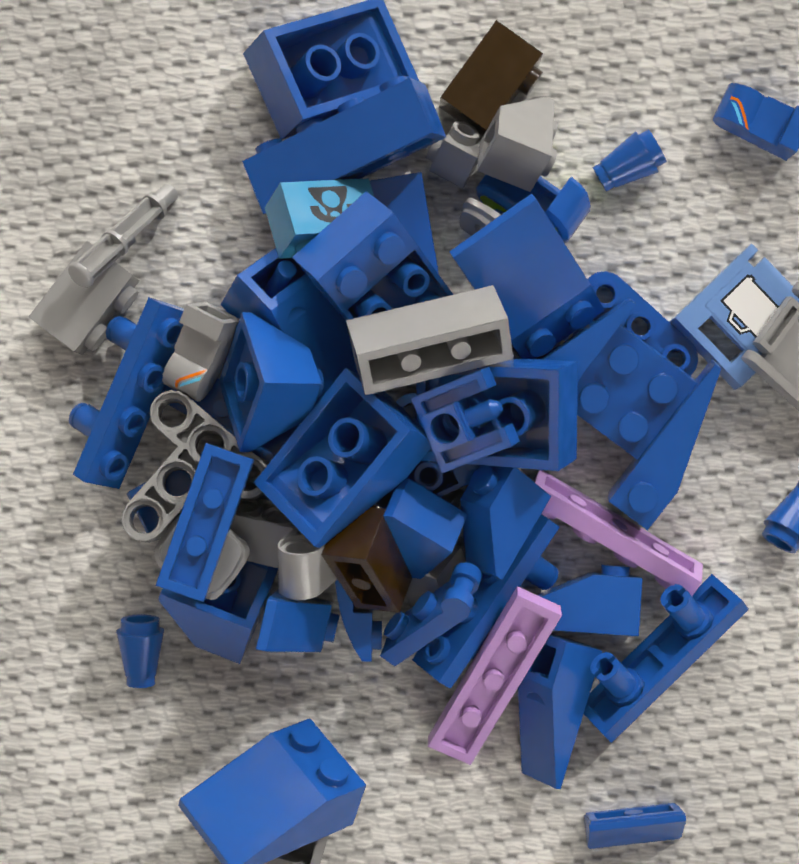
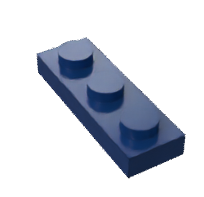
(204, 522)

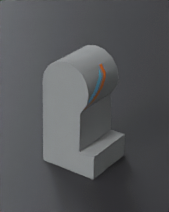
(200, 350)

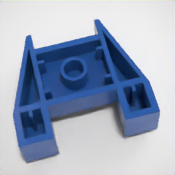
(640, 406)

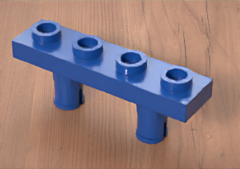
(125, 412)
(452, 651)
(663, 656)

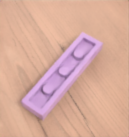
(627, 541)
(494, 675)

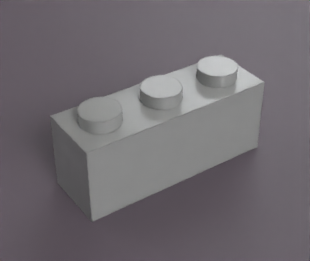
(430, 339)

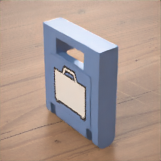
(740, 304)

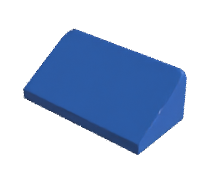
(634, 825)

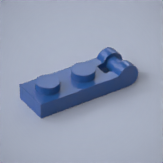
(431, 614)

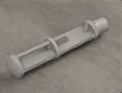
(121, 237)

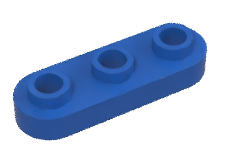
(660, 332)

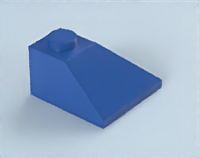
(267, 382)
(229, 621)

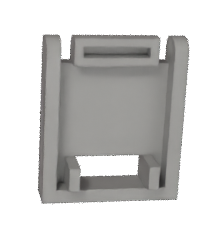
(779, 350)

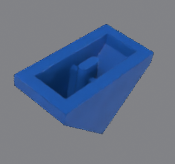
(422, 526)

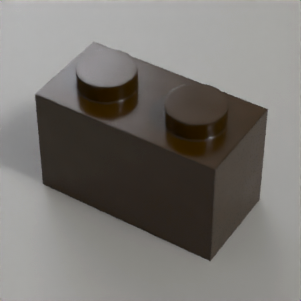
(492, 77)
(369, 563)

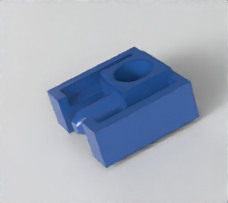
(451, 400)

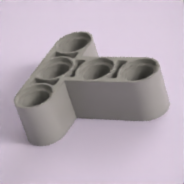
(184, 458)
(281, 545)

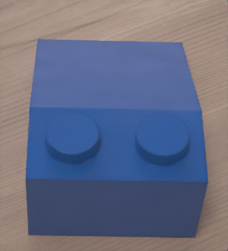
(325, 61)
(532, 276)
(539, 402)
(342, 459)
(275, 797)

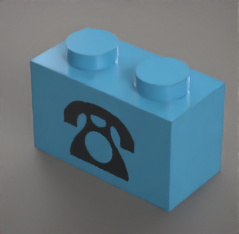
(306, 207)

